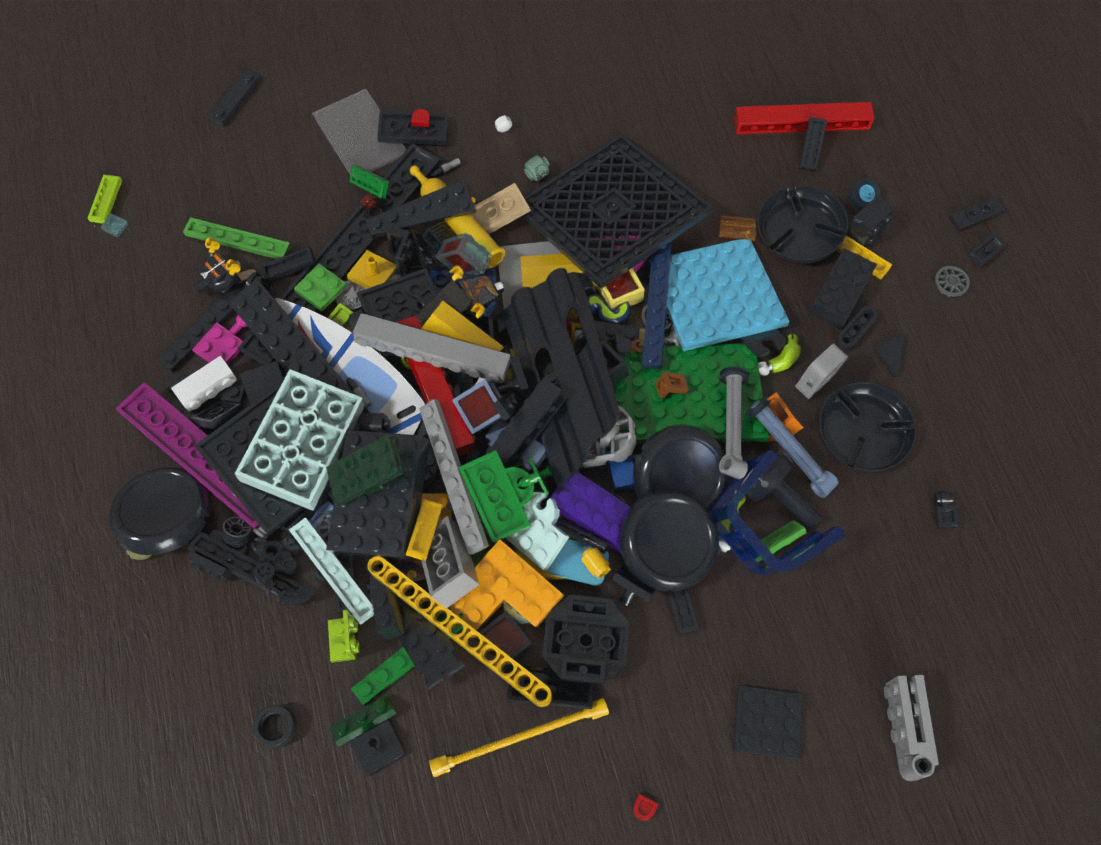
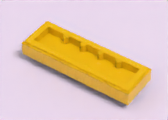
(424, 529)

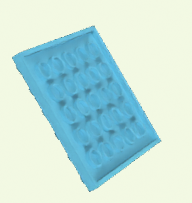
(721, 295)

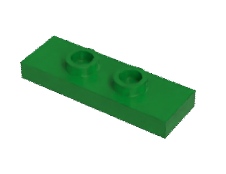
(369, 181)

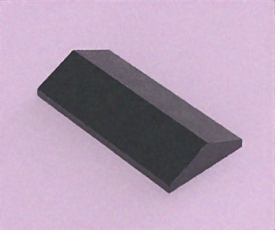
(563, 692)

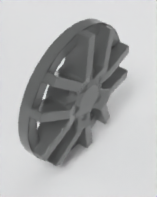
(952, 281)

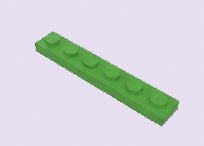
(237, 238)

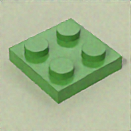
(320, 287)

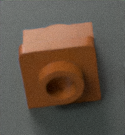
(671, 383)

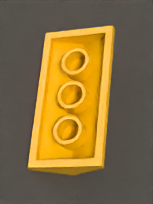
(538, 267)
(452, 324)

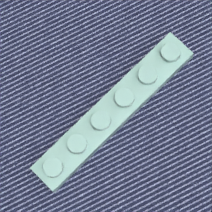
(333, 571)

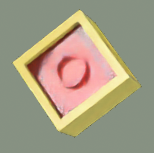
(622, 290)

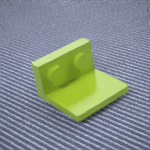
(342, 638)

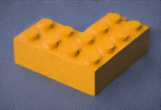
(510, 579)

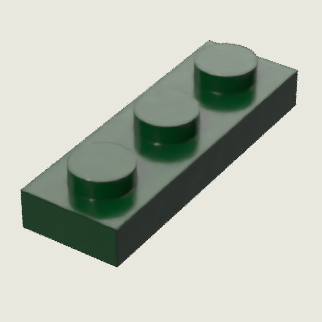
(362, 720)

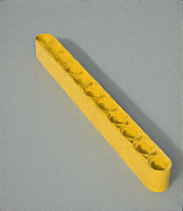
(464, 638)

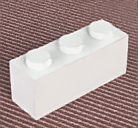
(204, 384)

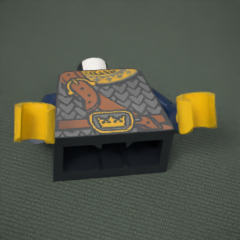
(479, 290)

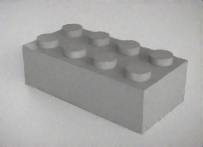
(448, 565)

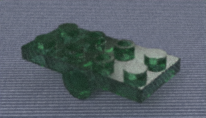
(364, 470)

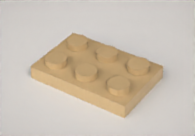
(501, 209)

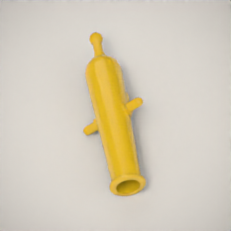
(462, 224)

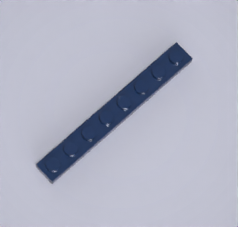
(657, 308)

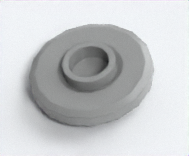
(348, 296)

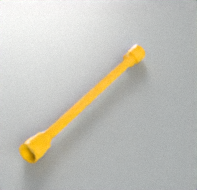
(442, 764)

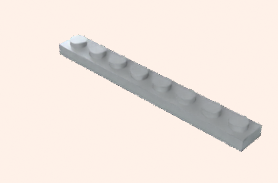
(454, 482)

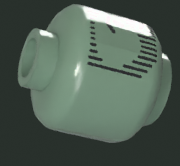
(536, 168)

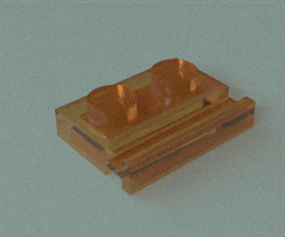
(737, 228)

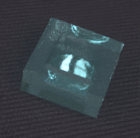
(114, 225)

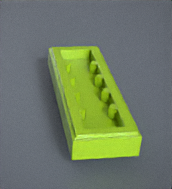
(104, 198)

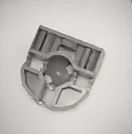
(621, 444)

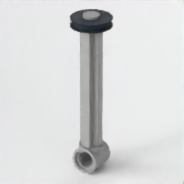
(733, 463)

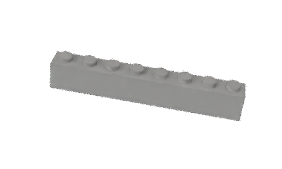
(431, 348)

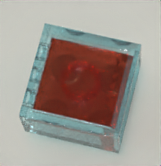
(465, 253)

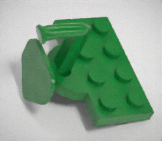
(499, 495)

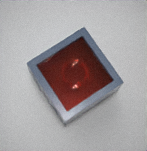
(477, 406)

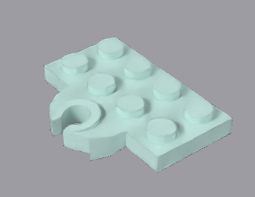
(543, 538)

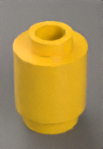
(595, 562)

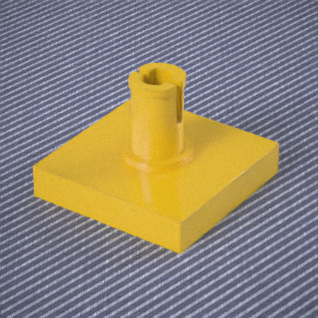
(371, 270)

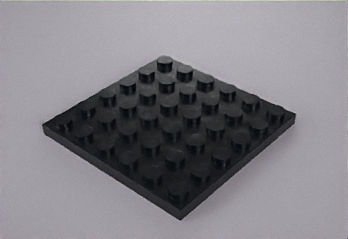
(224, 453)

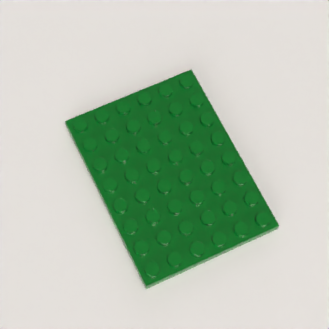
(705, 400)

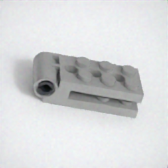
(911, 727)

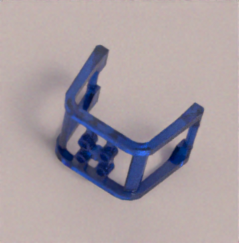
(746, 543)

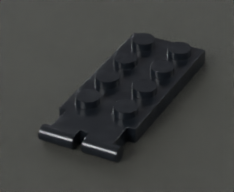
(427, 645)

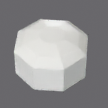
(503, 123)

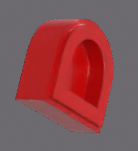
(420, 118)
(644, 807)

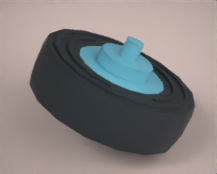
(863, 192)

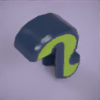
(605, 313)

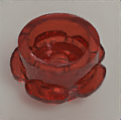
(368, 201)

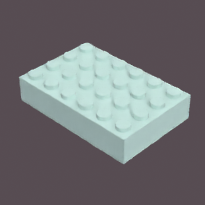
(300, 439)

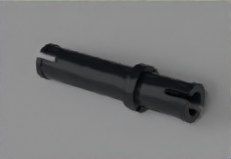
(601, 544)

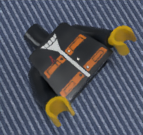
(216, 272)

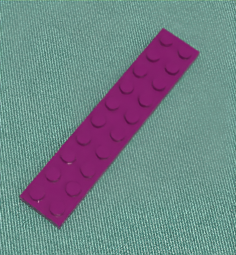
(177, 438)

